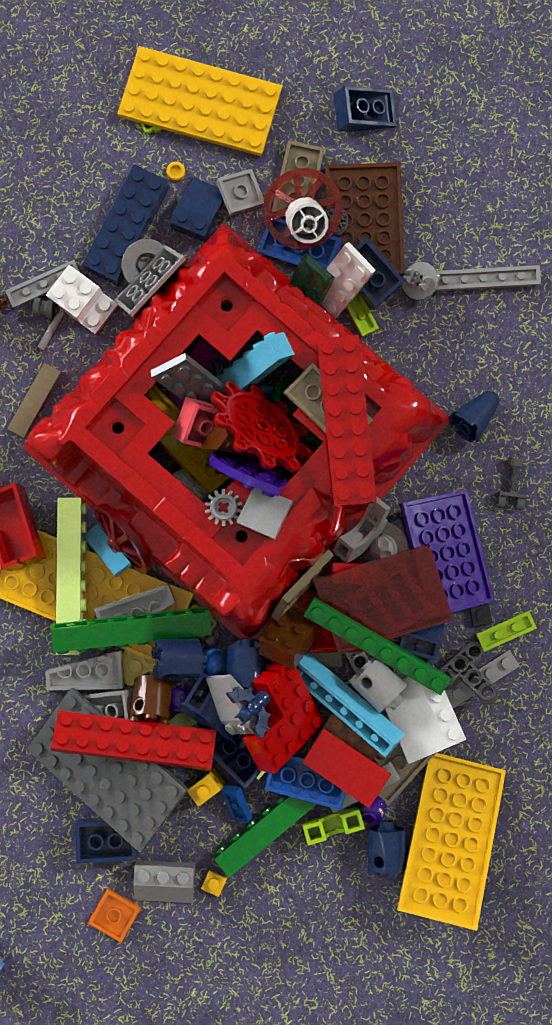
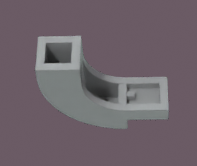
(362, 535)

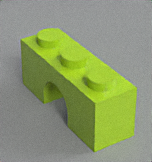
(342, 821)

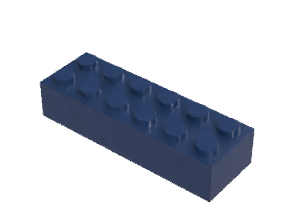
(125, 223)

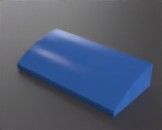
(322, 253)
(303, 783)

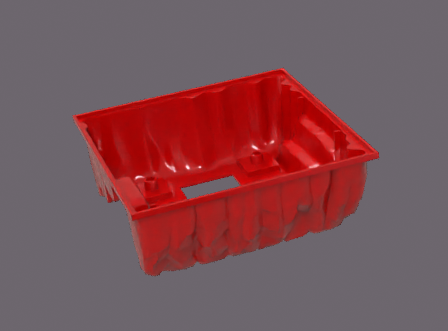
(230, 577)

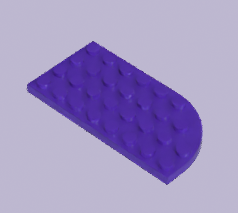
(252, 473)

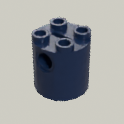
(178, 658)
(245, 662)
(387, 849)

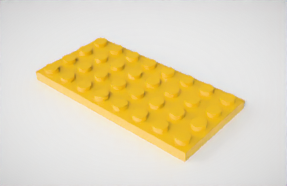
(200, 101)
(452, 841)

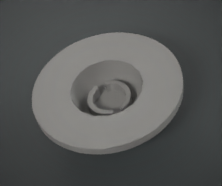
(138, 256)
(389, 542)

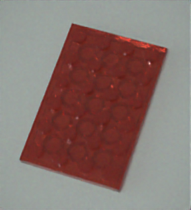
(388, 594)

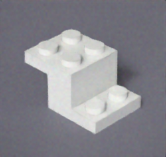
(82, 299)

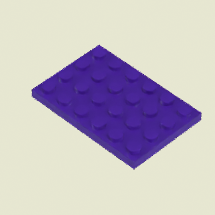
(453, 537)

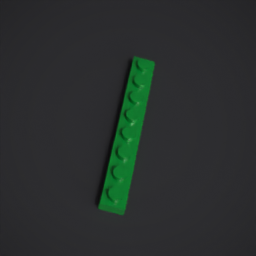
(377, 646)

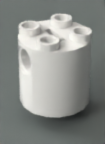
(306, 220)

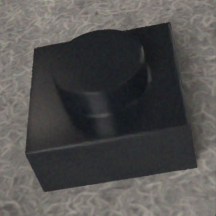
(481, 615)

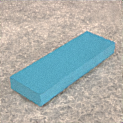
(97, 540)

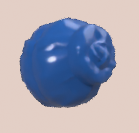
(215, 662)

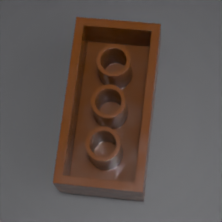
(291, 635)

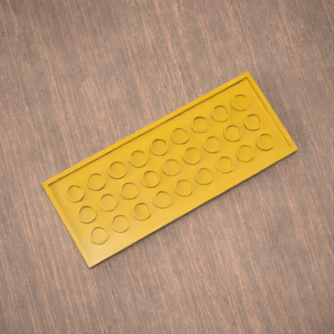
(36, 588)

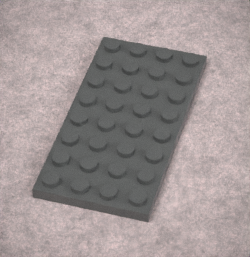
(124, 793)

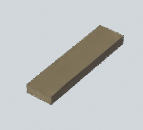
(34, 400)

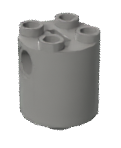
(379, 685)

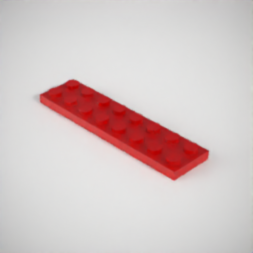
(346, 421)
(134, 740)

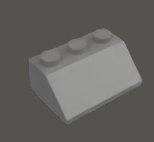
(164, 881)

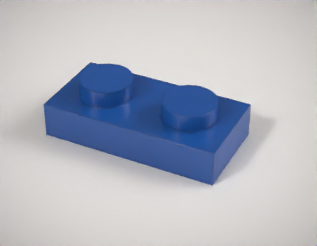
(236, 803)

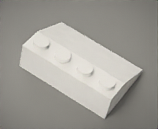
(425, 721)

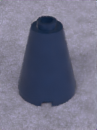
(475, 416)

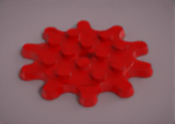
(260, 426)

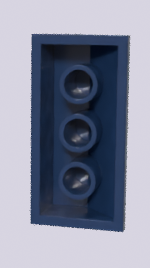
(233, 760)

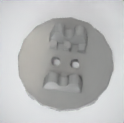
(427, 285)

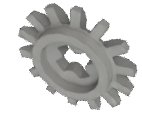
(224, 498)

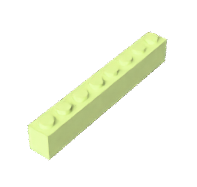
(71, 561)

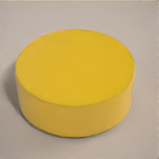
(175, 171)

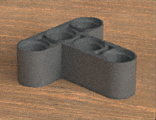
(470, 671)

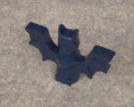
(254, 706)

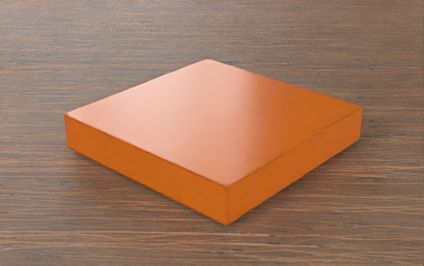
(114, 915)

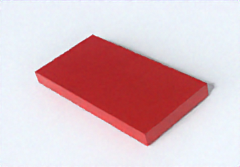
(346, 768)

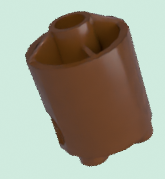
(151, 699)

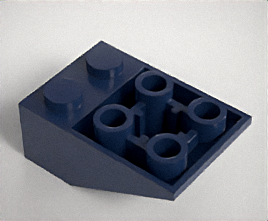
(423, 642)
(201, 708)

